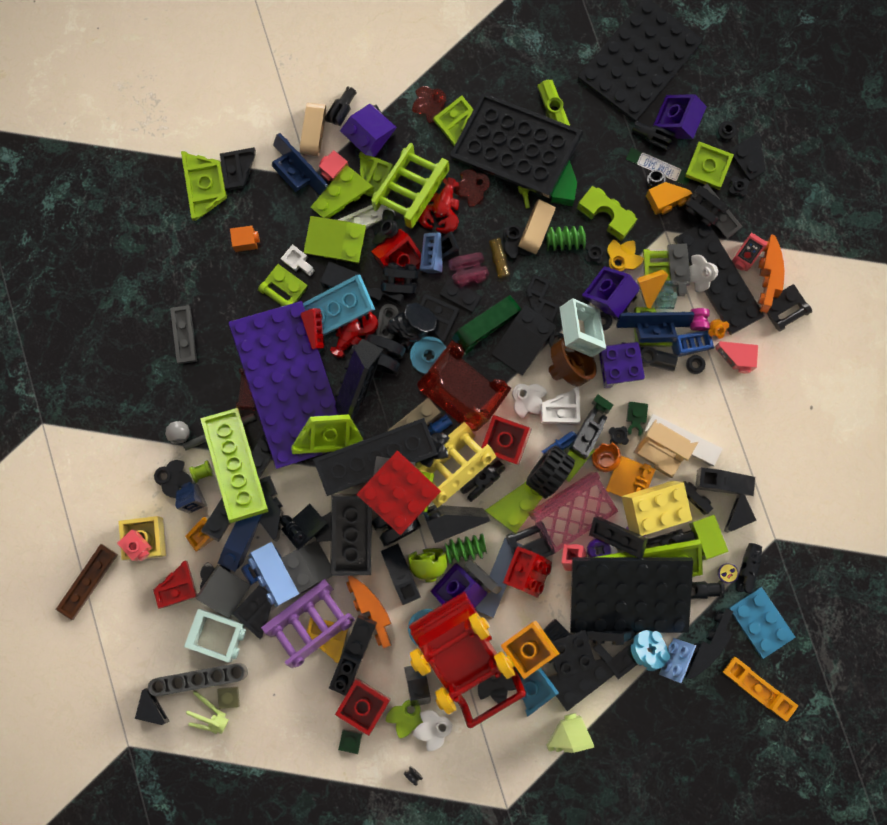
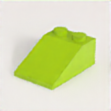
(335, 239)

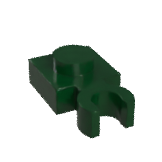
(636, 414)

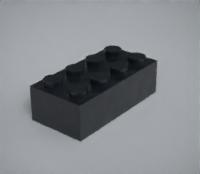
(350, 535)

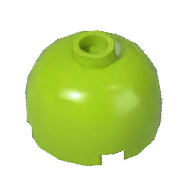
(429, 564)

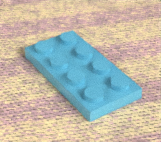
(342, 304)

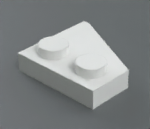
(562, 409)

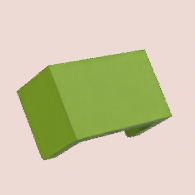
(710, 536)

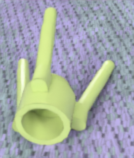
(216, 724)

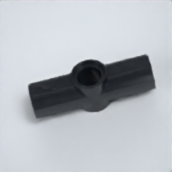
(659, 359)

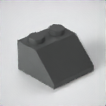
(307, 566)

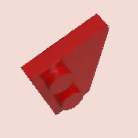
(176, 587)

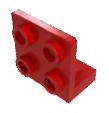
(528, 572)

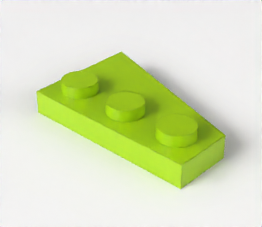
(340, 192)
(514, 507)

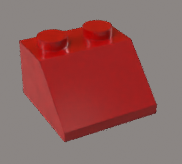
(398, 250)

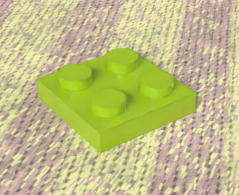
(709, 165)

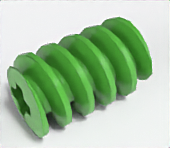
(566, 237)
(466, 548)

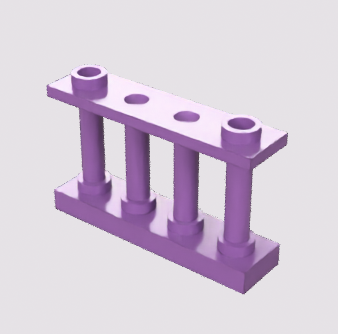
(291, 615)

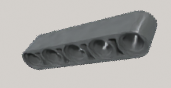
(189, 683)

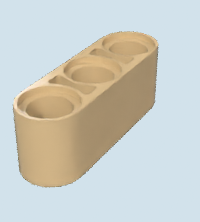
(313, 129)
(537, 226)

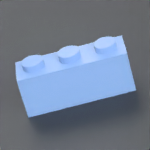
(272, 574)

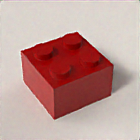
(507, 439)
(362, 706)

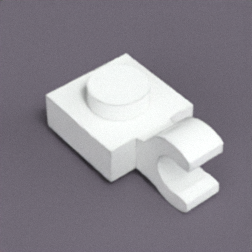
(296, 259)

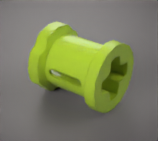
(201, 471)

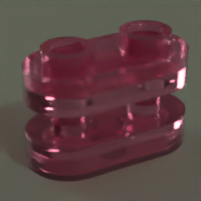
(463, 276)

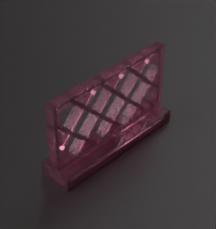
(564, 497)

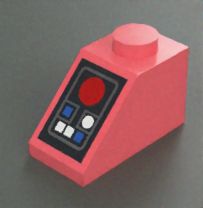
(749, 252)
(739, 355)

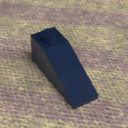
(189, 498)
(239, 543)

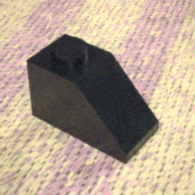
(272, 518)
(417, 687)

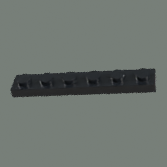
(218, 521)

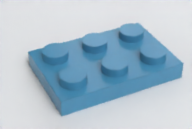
(761, 623)

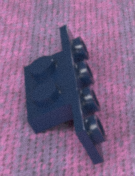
(295, 168)
(655, 326)

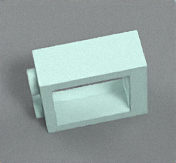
(593, 340)
(197, 627)

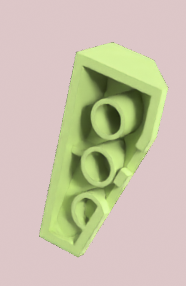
(570, 735)

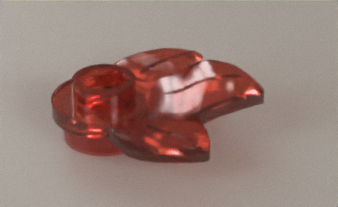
(426, 102)
(469, 187)

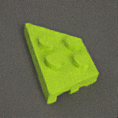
(203, 183)
(326, 434)

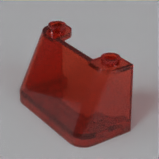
(462, 389)

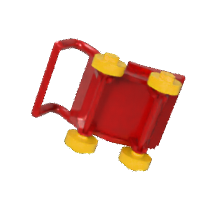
(461, 656)

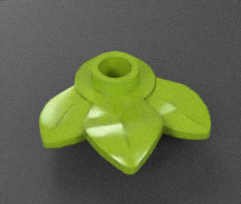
(404, 720)

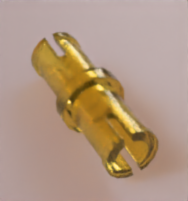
(499, 258)

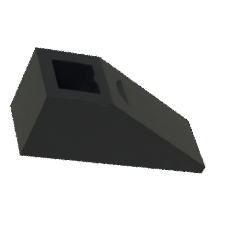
(724, 481)
(400, 574)

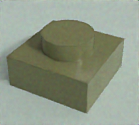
(228, 697)

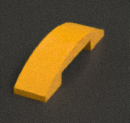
(760, 689)

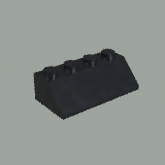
(357, 378)

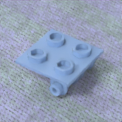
(680, 657)

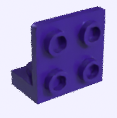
(621, 364)

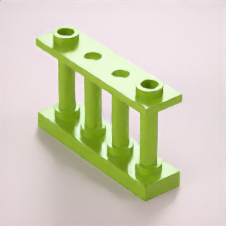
(421, 199)

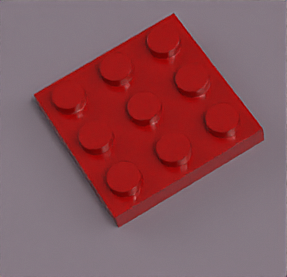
(398, 492)

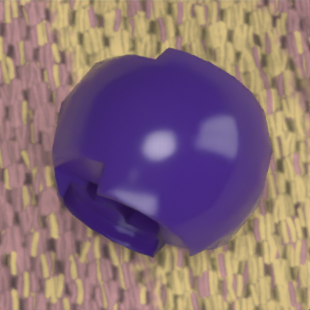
(597, 543)

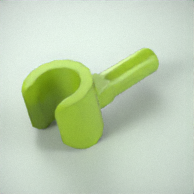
(524, 192)

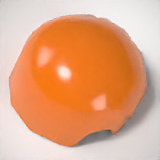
(606, 457)

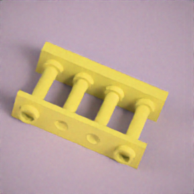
(458, 439)

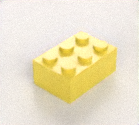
(657, 508)

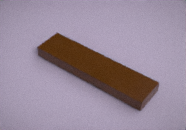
(86, 582)

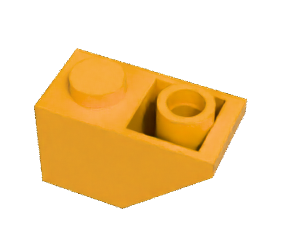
(666, 196)

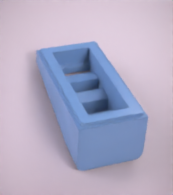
(433, 264)

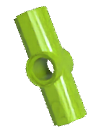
(550, 98)

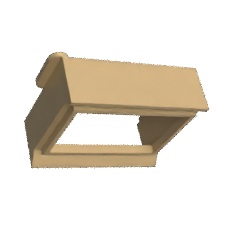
(653, 446)

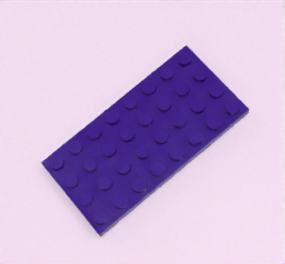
(282, 377)

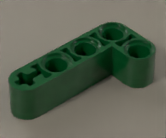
(486, 323)

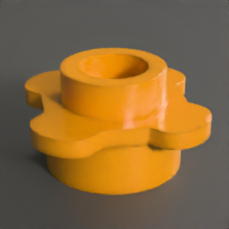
(715, 325)

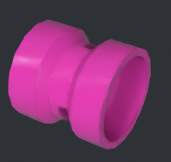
(700, 320)

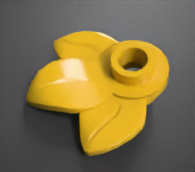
(625, 254)

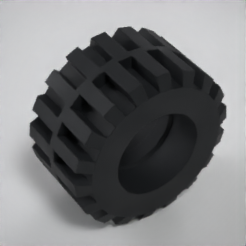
(550, 472)

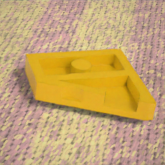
(335, 645)

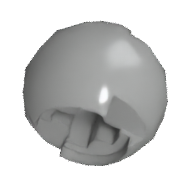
(177, 432)

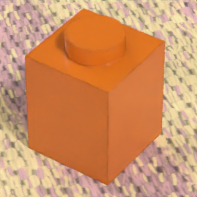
(244, 238)

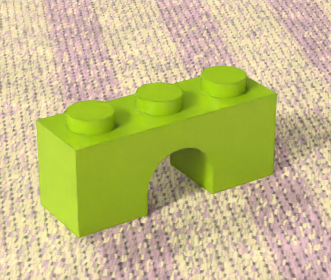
(597, 201)

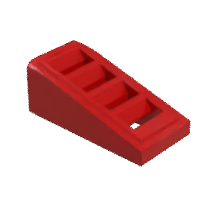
(313, 325)

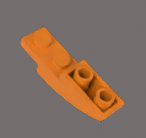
(773, 272)
(368, 602)

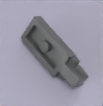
(679, 267)

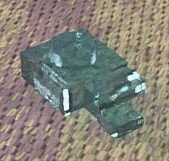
(667, 298)

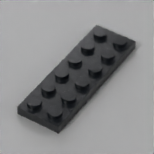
(728, 290)
(357, 462)

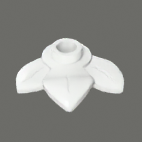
(699, 273)
(531, 400)
(429, 730)

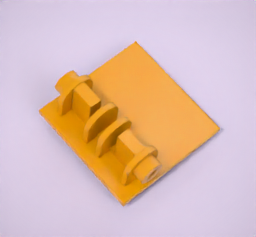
(630, 477)

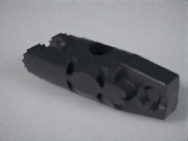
(483, 480)
(676, 536)
(749, 568)

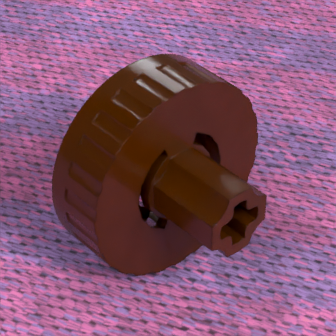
(574, 367)

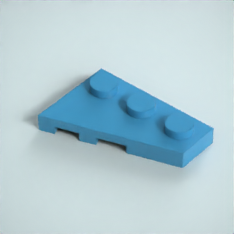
(538, 690)

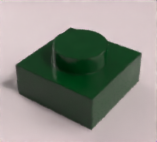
(602, 404)
(350, 741)

